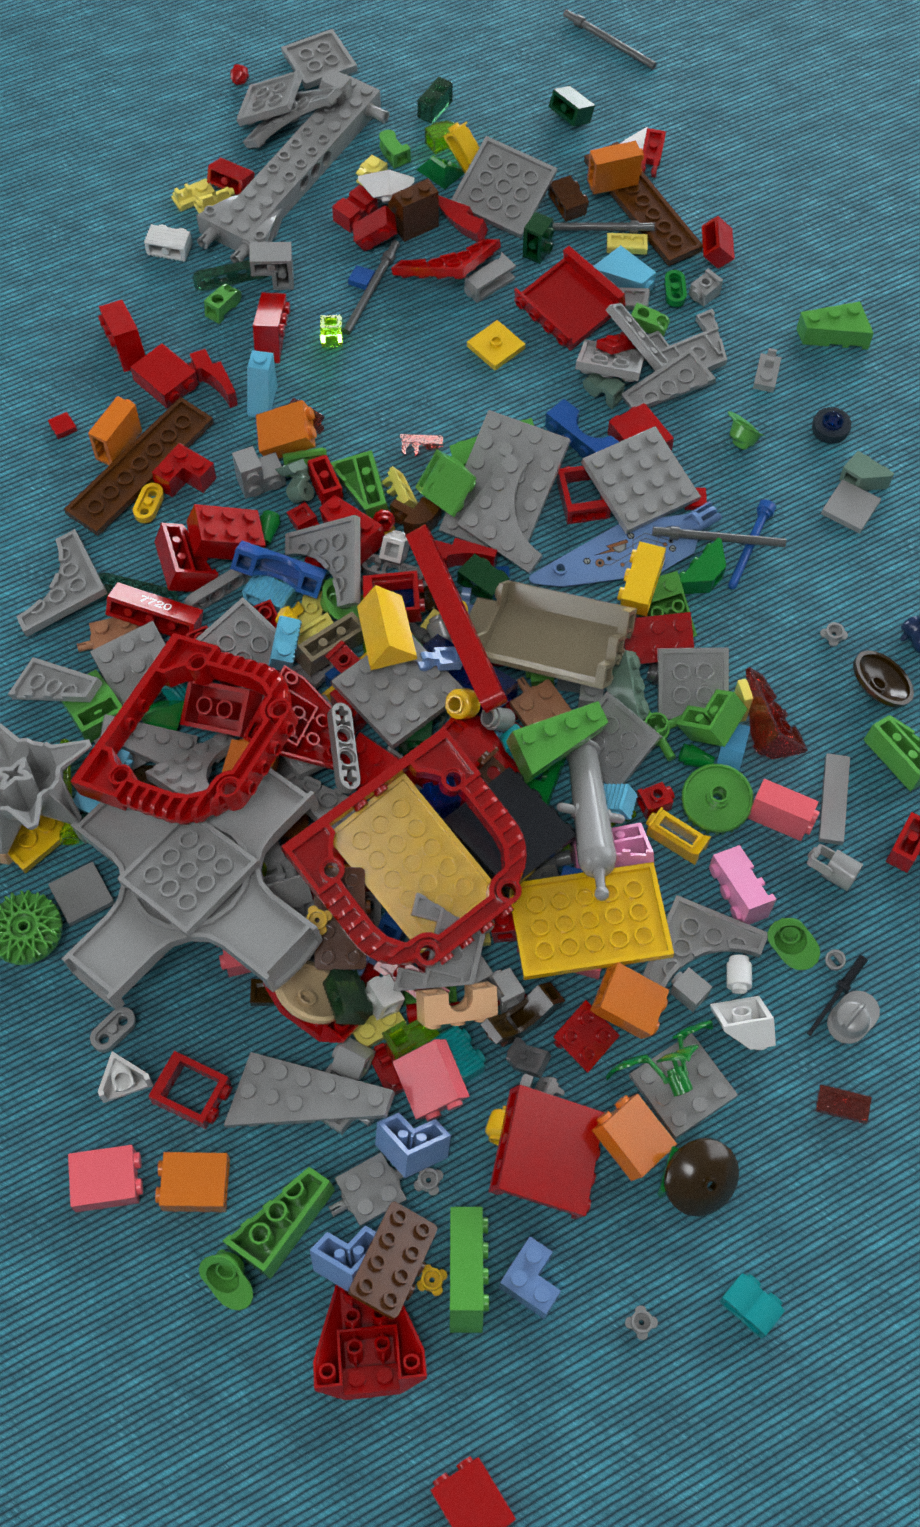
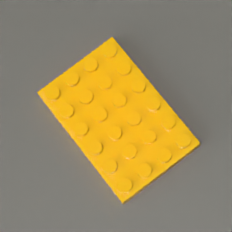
(410, 852)
(570, 931)

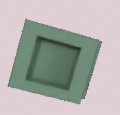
(612, 387)
(298, 489)

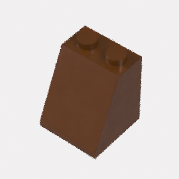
(415, 209)

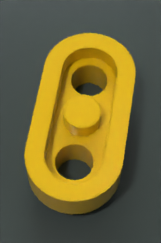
(148, 505)

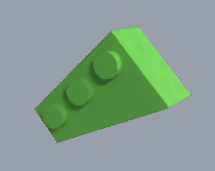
(835, 325)
(362, 482)
(897, 749)

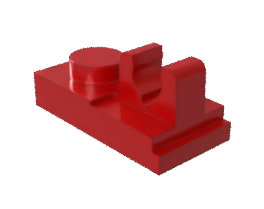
(385, 1068)

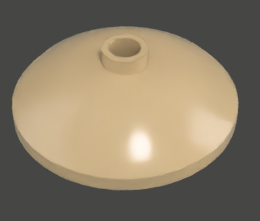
(306, 996)

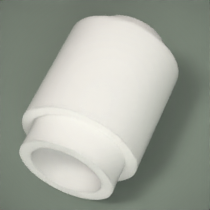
(739, 974)

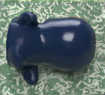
(911, 630)

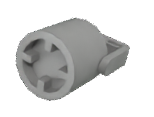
(840, 870)

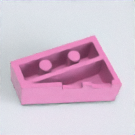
(630, 845)
(740, 886)

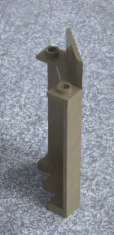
(553, 632)

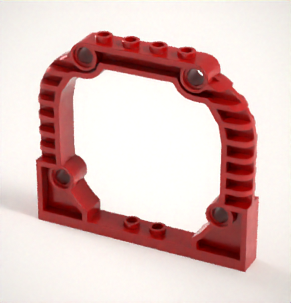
(184, 660)
(434, 760)

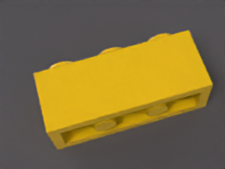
(642, 577)

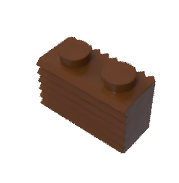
(568, 198)

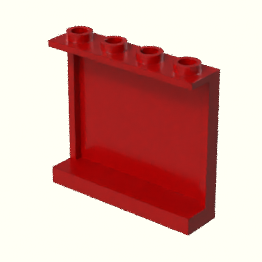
(570, 299)
(547, 1151)

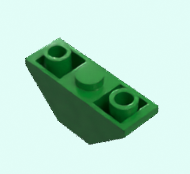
(706, 570)

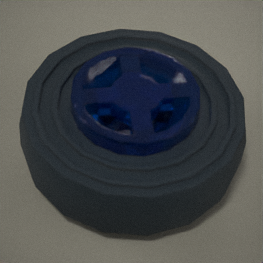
(831, 425)

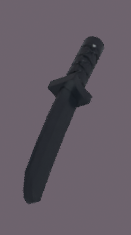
(842, 986)

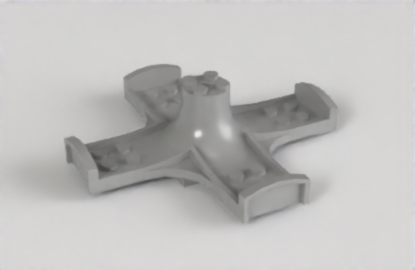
(194, 887)

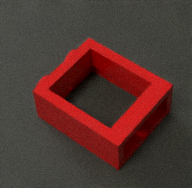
(578, 512)
(399, 581)
(167, 1080)

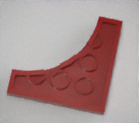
(449, 265)

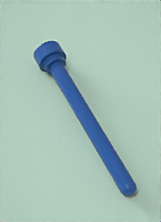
(764, 511)

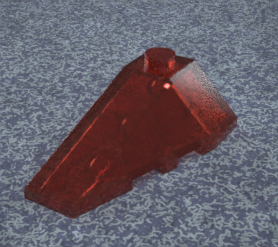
(768, 721)

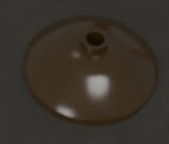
(883, 679)
(691, 1172)

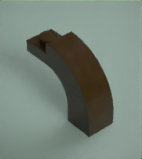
(524, 1016)

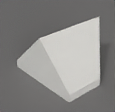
(122, 1079)

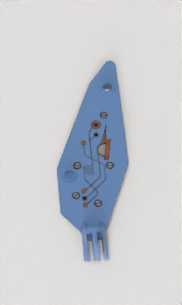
(609, 554)

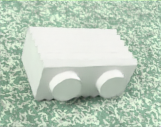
(168, 242)

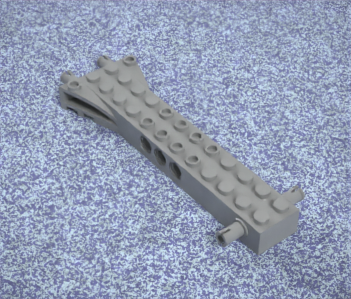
(276, 189)

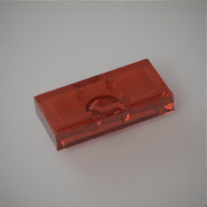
(843, 1104)

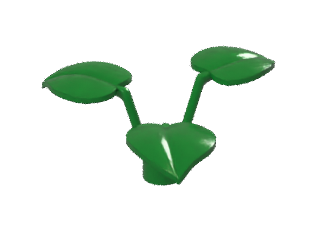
(677, 1076)

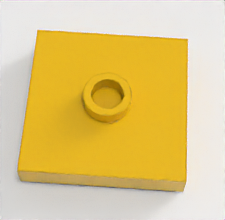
(496, 345)

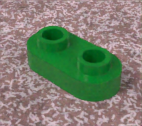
(675, 288)

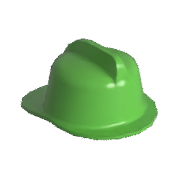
(743, 432)
(329, 602)
(794, 943)
(227, 1280)

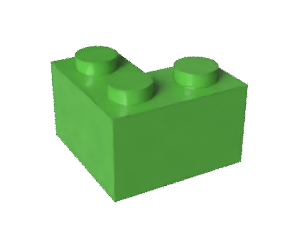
(715, 721)

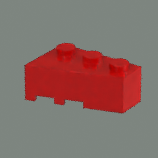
(270, 323)

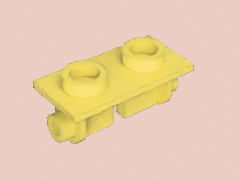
(209, 199)

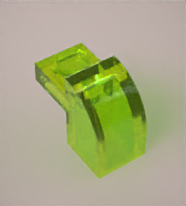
(434, 136)
(331, 330)
(406, 1038)

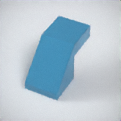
(734, 750)

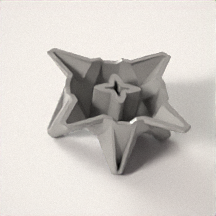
(34, 783)

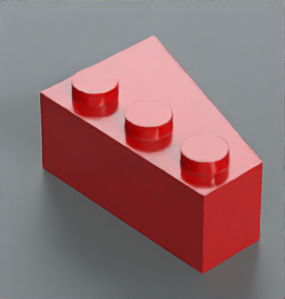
(121, 333)
(370, 530)
(176, 557)

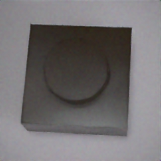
(259, 995)

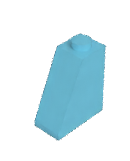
(626, 270)
(260, 383)

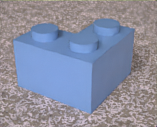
(411, 1147)
(340, 1260)
(524, 1280)

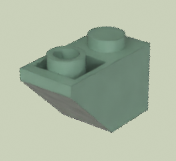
(866, 473)

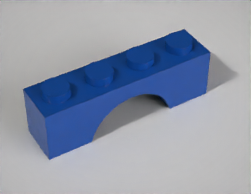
(564, 421)
(260, 561)

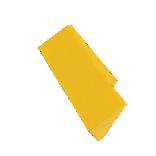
(385, 629)

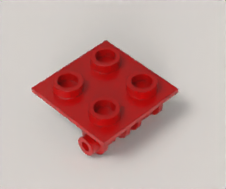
(585, 1036)

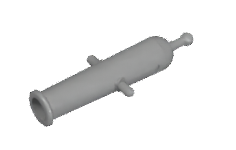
(591, 816)

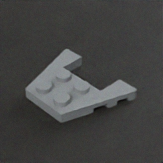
(706, 344)
(458, 970)

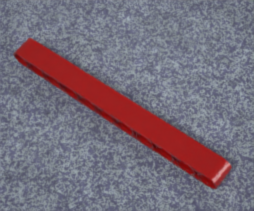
(456, 619)

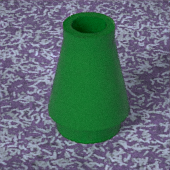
(270, 522)
(693, 756)

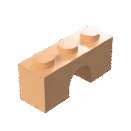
(477, 1005)

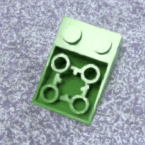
(446, 482)
(669, 597)
(89, 715)

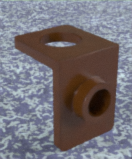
(486, 761)

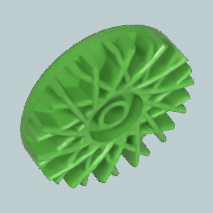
(715, 814)
(42, 924)

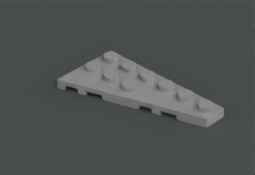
(294, 1094)

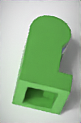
(392, 149)
(221, 302)
(650, 319)

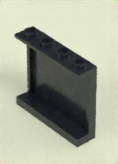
(540, 824)

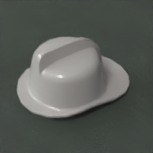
(853, 1017)

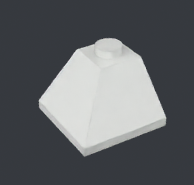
(385, 183)
(747, 1022)

